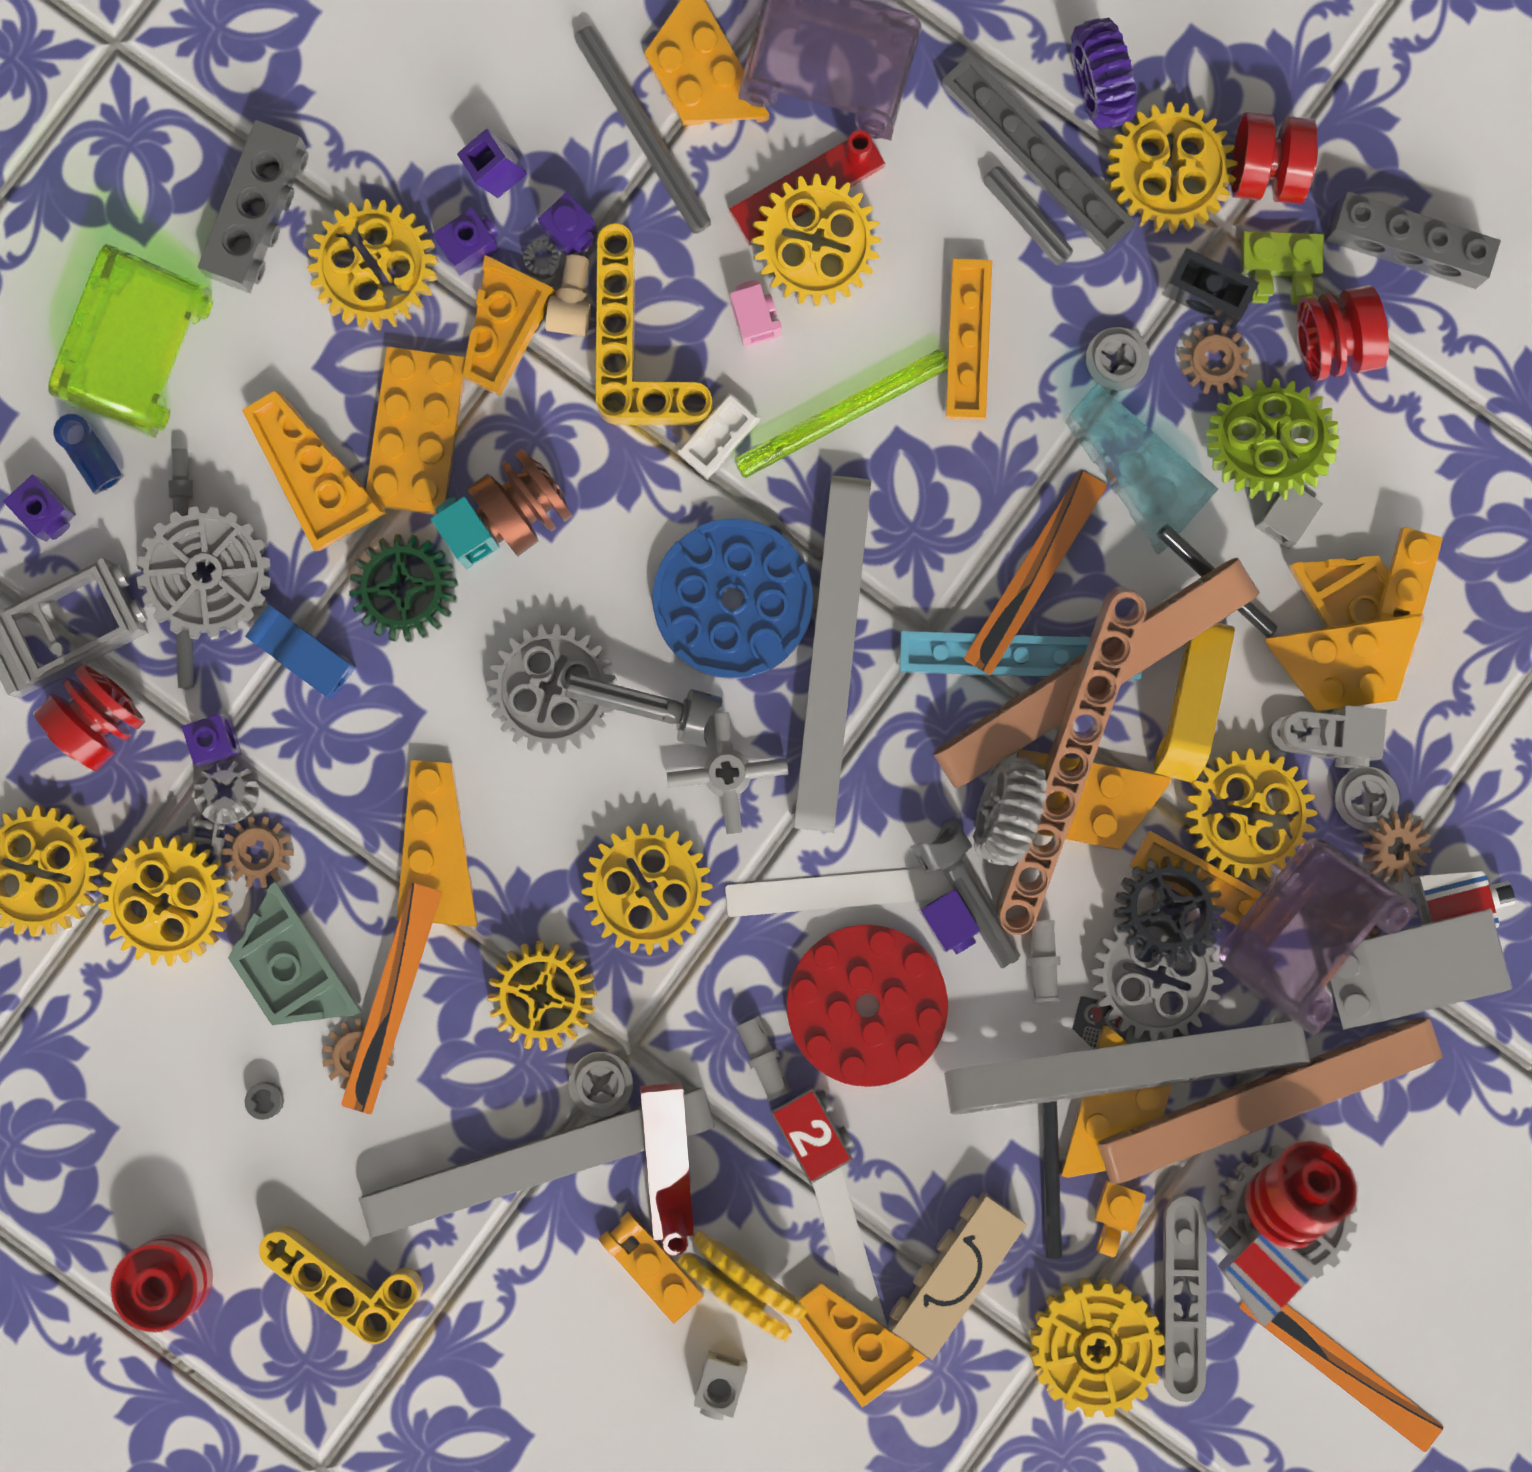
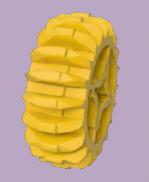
(509, 986)

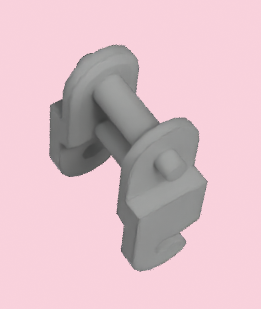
(216, 841)

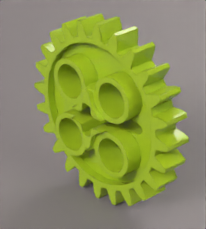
(1272, 439)

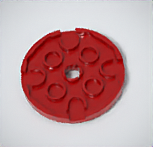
(875, 1047)

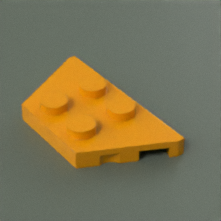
(699, 68)
(1343, 588)
(1349, 661)
(1110, 802)
(1107, 1115)

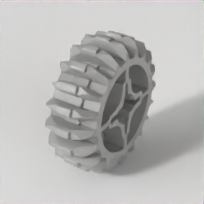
(1009, 811)

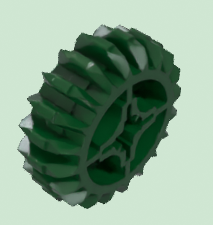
(407, 606)

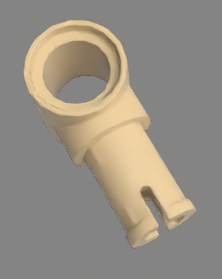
(569, 309)

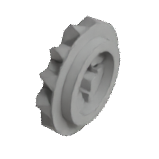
(1134, 352)
(1375, 782)
(225, 810)
(602, 1103)

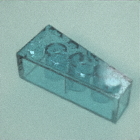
(1139, 465)

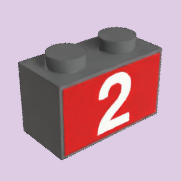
(812, 1134)

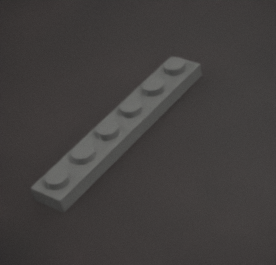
(1037, 153)

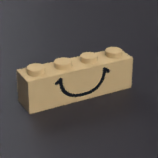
(956, 1275)

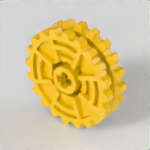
(742, 1286)
(1116, 1372)

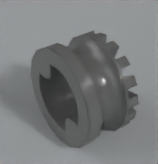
(529, 258)
(276, 1097)

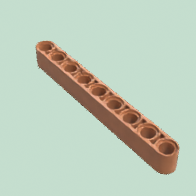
(1044, 703)
(1069, 741)
(1269, 1100)

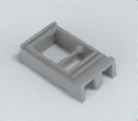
(17, 664)

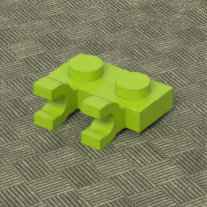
(1282, 255)

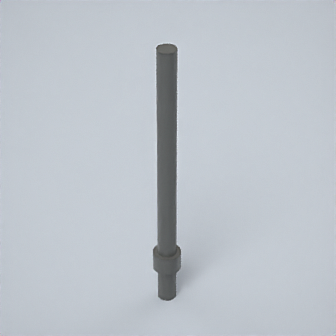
(181, 489)

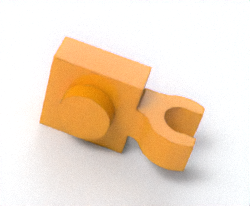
(1119, 1211)

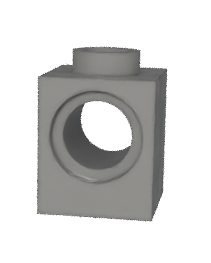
(1289, 518)
(720, 1367)

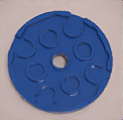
(726, 557)

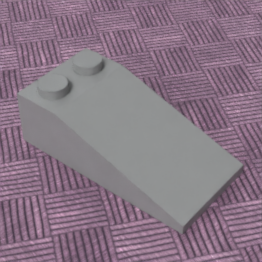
(1421, 969)

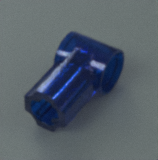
(89, 454)

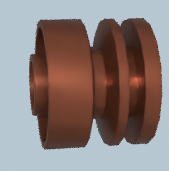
(519, 502)

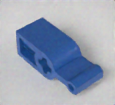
(300, 652)

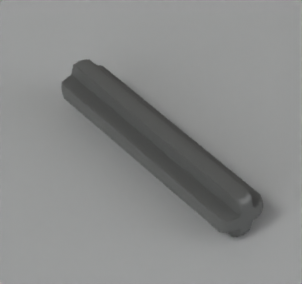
(1028, 215)

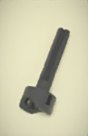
(689, 715)
(946, 855)

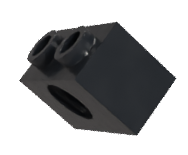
(1210, 288)

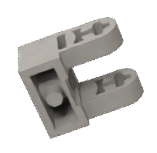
(1346, 735)

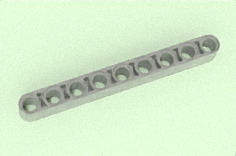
(832, 654)
(1126, 1067)
(519, 1168)

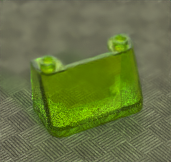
(127, 340)

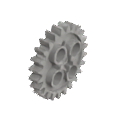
(517, 677)
(1145, 1010)

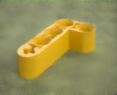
(1195, 705)
(336, 1276)

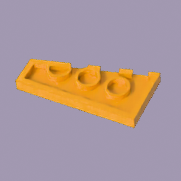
(313, 478)

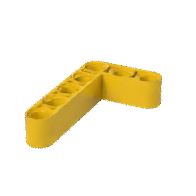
(623, 344)

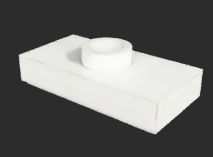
(718, 436)

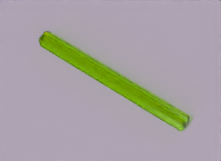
(841, 413)

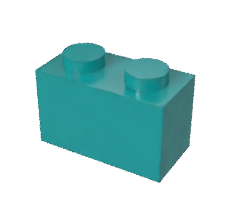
(464, 531)

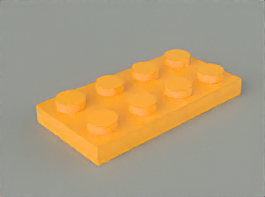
(415, 430)

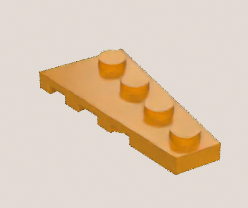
(435, 844)

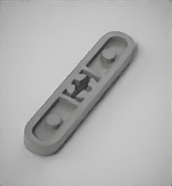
(1184, 1338)

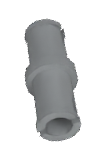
(1044, 962)
(763, 1059)

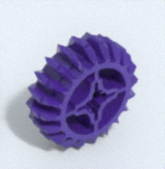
(1103, 72)

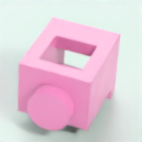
(754, 313)

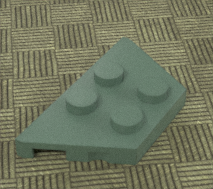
(288, 966)

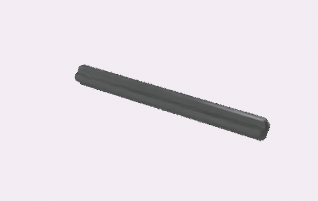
(642, 129)

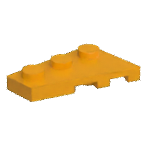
(504, 324)
(855, 1344)

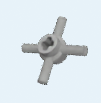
(737, 761)

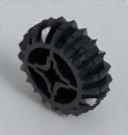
(1174, 929)

